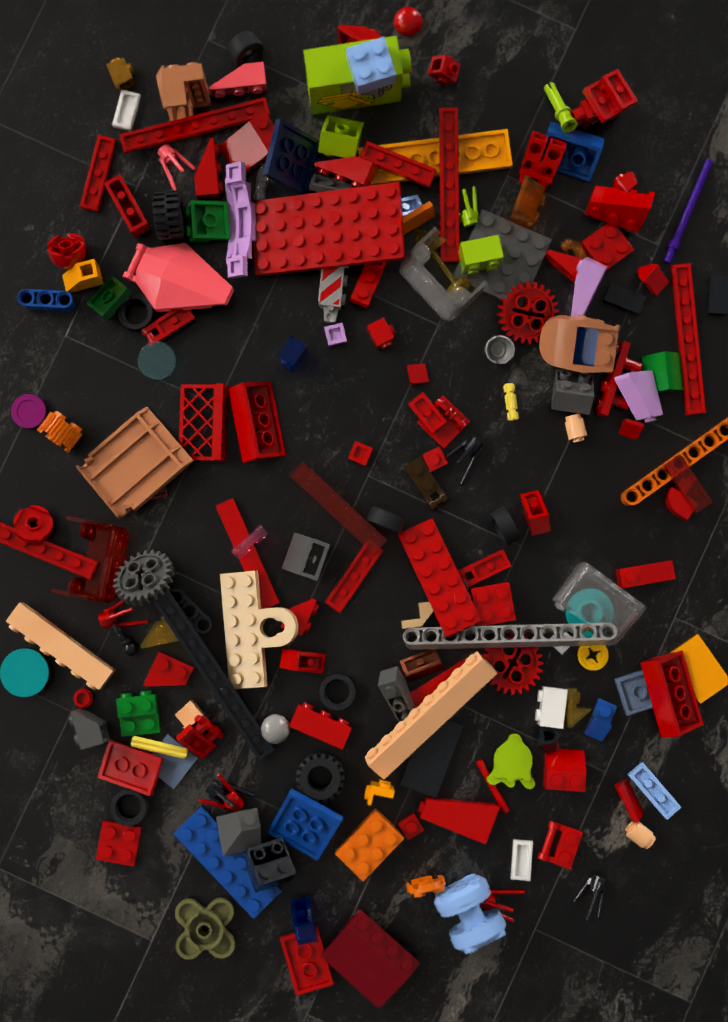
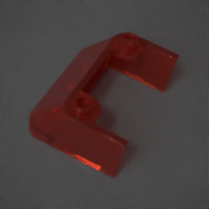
(107, 547)

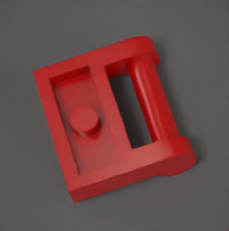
(566, 845)

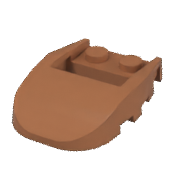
(559, 343)

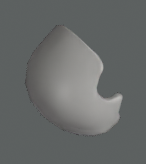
(499, 349)
(275, 729)

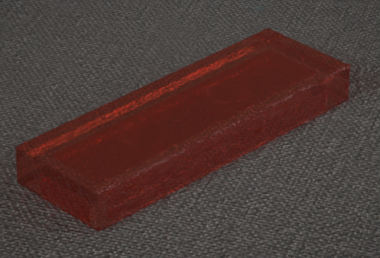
(687, 483)

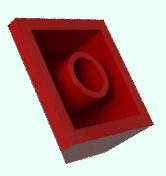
(565, 770)

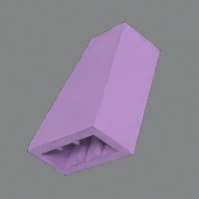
(640, 394)

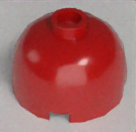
(66, 250)

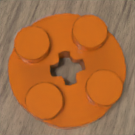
(421, 885)

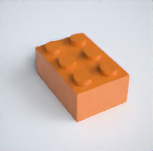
(369, 844)

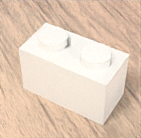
(552, 707)

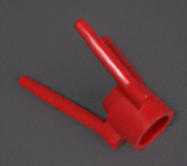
(109, 617)
(233, 797)
(489, 903)

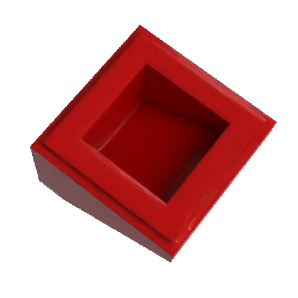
(417, 374)
(631, 428)

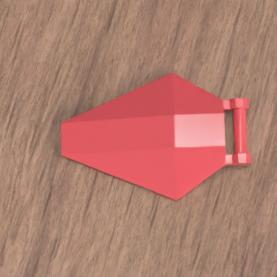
(177, 278)

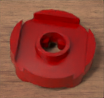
(36, 534)

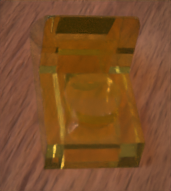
(573, 713)

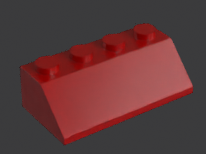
(256, 421)
(672, 694)

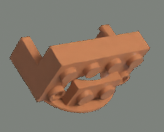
(183, 89)

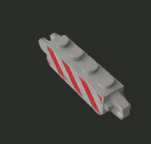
(331, 292)

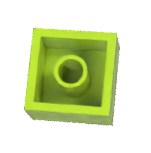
(480, 255)

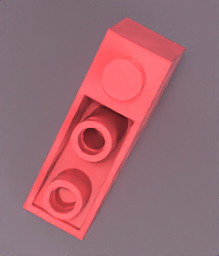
(245, 79)

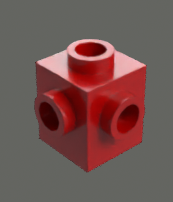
(444, 69)

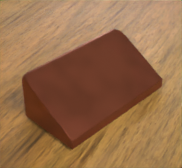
(421, 665)

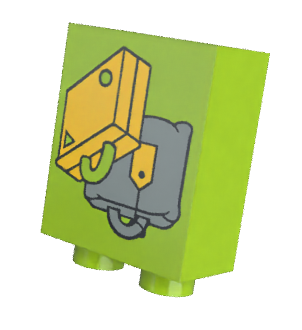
(332, 84)

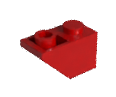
(303, 613)

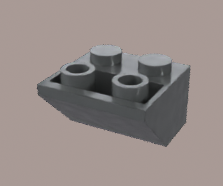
(573, 391)
(306, 556)
(89, 728)

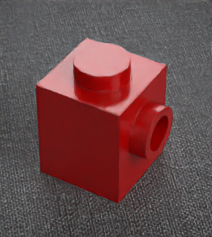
(381, 333)

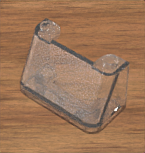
(598, 600)

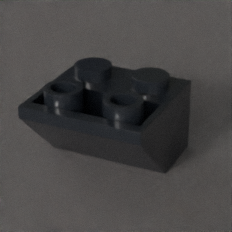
(269, 865)

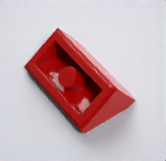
(629, 800)

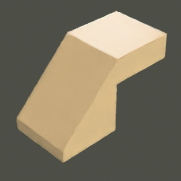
(425, 611)

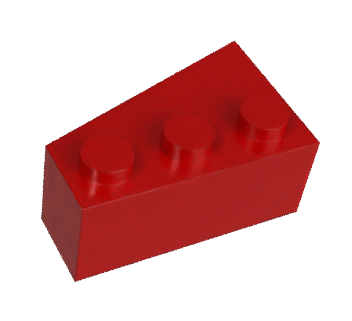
(620, 207)

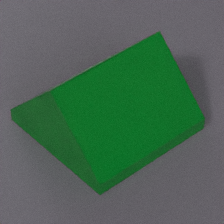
(666, 370)

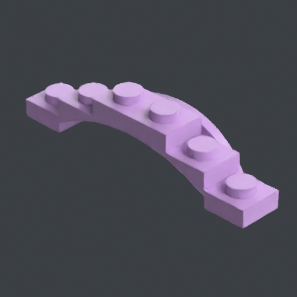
(241, 220)

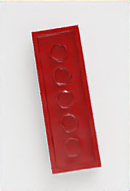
(439, 578)

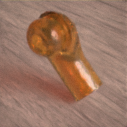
(574, 245)

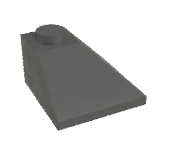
(239, 831)

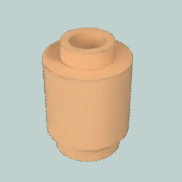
(575, 428)
(640, 834)

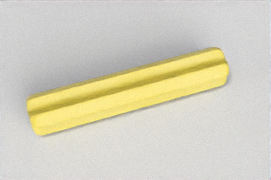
(159, 747)

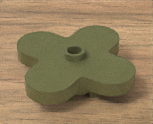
(195, 938)

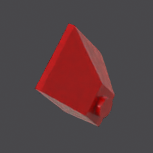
(351, 34)

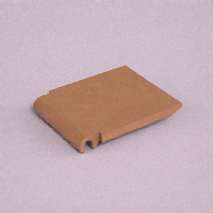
(134, 463)

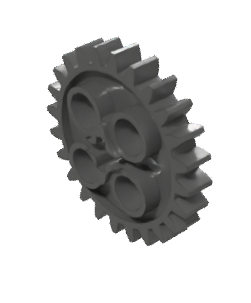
(143, 577)

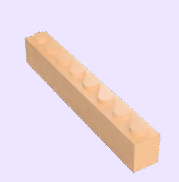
(430, 715)

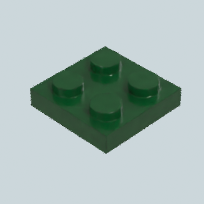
(109, 298)

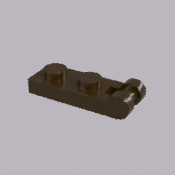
(425, 483)

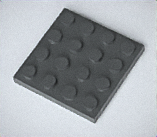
(521, 251)

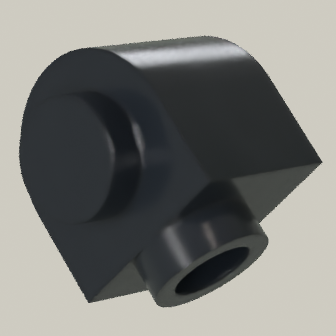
(548, 739)

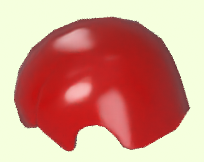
(407, 21)

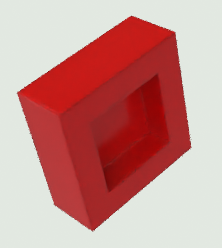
(360, 453)
(435, 459)
(410, 826)

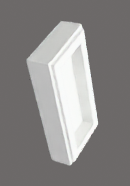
(126, 110)
(521, 860)

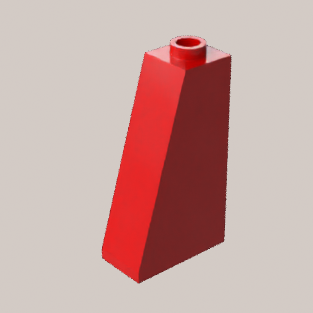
(461, 816)

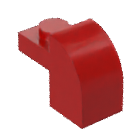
(677, 503)

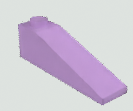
(586, 283)

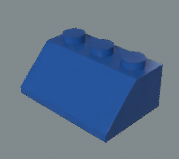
(580, 153)

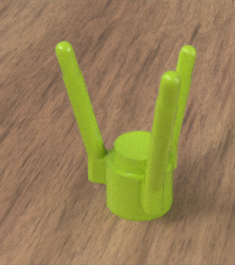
(470, 215)

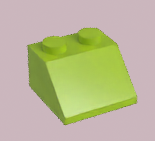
(340, 137)

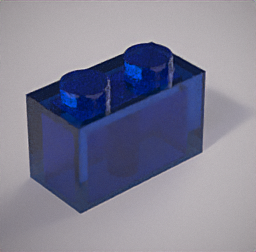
(292, 354)
(303, 920)

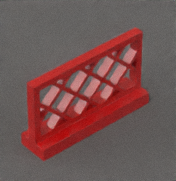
(219, 419)

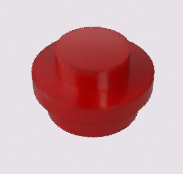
(83, 698)

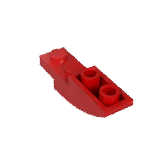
(367, 283)

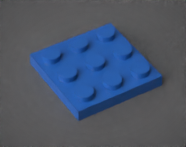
(305, 824)

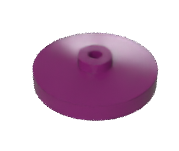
(28, 411)

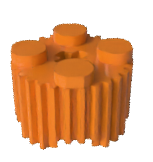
(60, 431)

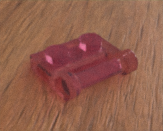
(244, 547)

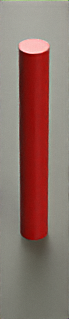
(494, 789)

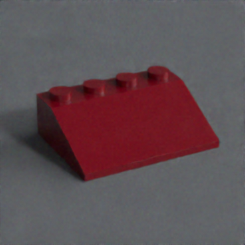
(369, 958)

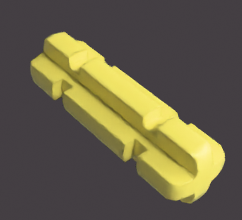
(511, 402)

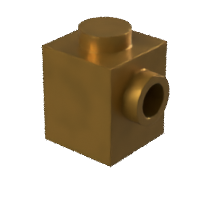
(121, 73)

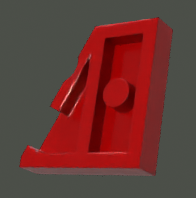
(168, 672)

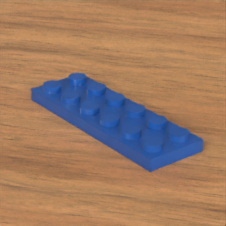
(202, 839)

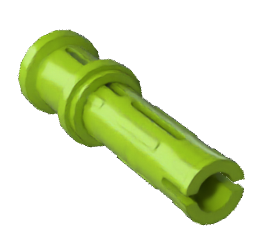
(563, 112)

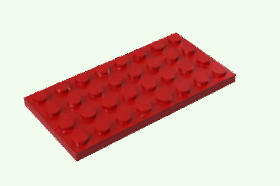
(329, 229)

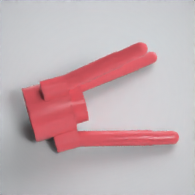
(168, 155)

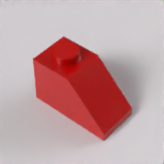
(535, 512)
(302, 661)

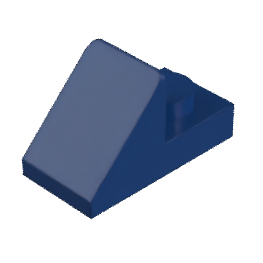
(600, 720)

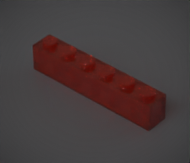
(338, 508)

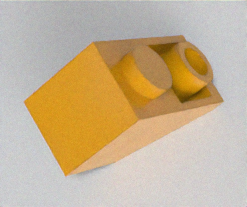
(82, 276)

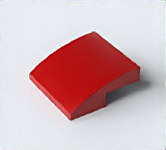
(609, 96)

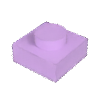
(335, 334)

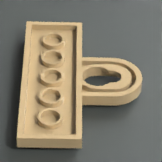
(245, 631)

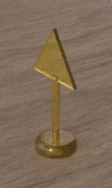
(437, 242)

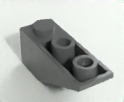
(396, 692)

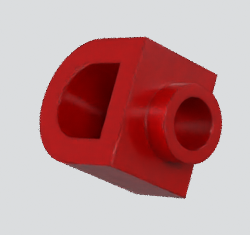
(625, 182)

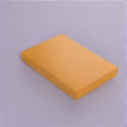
(703, 668)

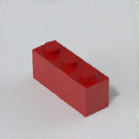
(127, 206)
(321, 725)

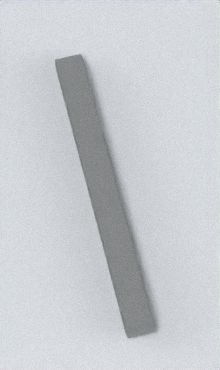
(518, 641)

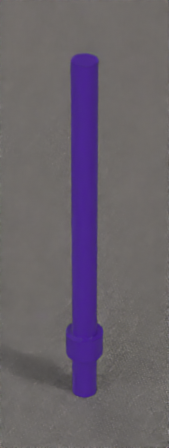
(674, 243)

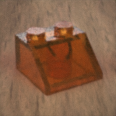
(527, 203)

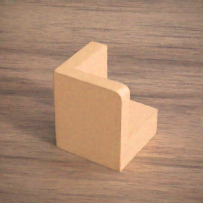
(188, 713)

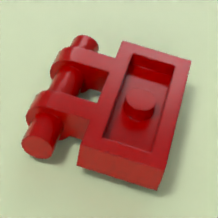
(196, 741)

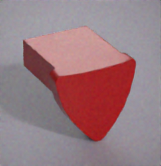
(653, 278)

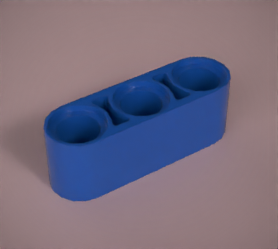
(39, 295)

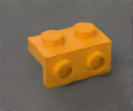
(380, 788)

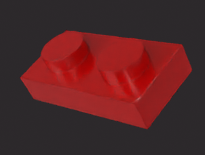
(427, 413)

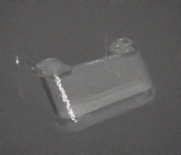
(443, 303)

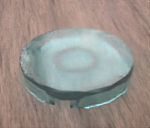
(156, 360)

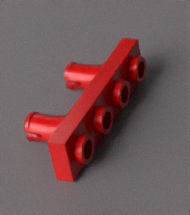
(609, 386)

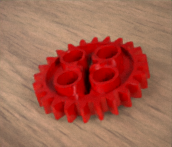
(532, 296)
(526, 672)

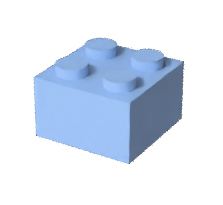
(370, 65)

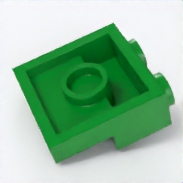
(207, 221)
(138, 713)

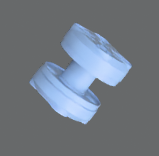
(476, 927)

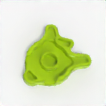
(512, 763)

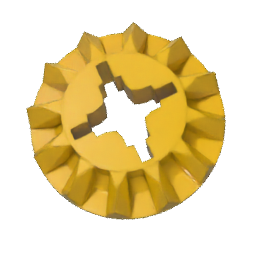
(590, 664)

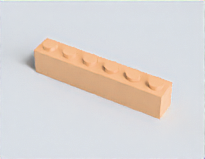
(60, 645)

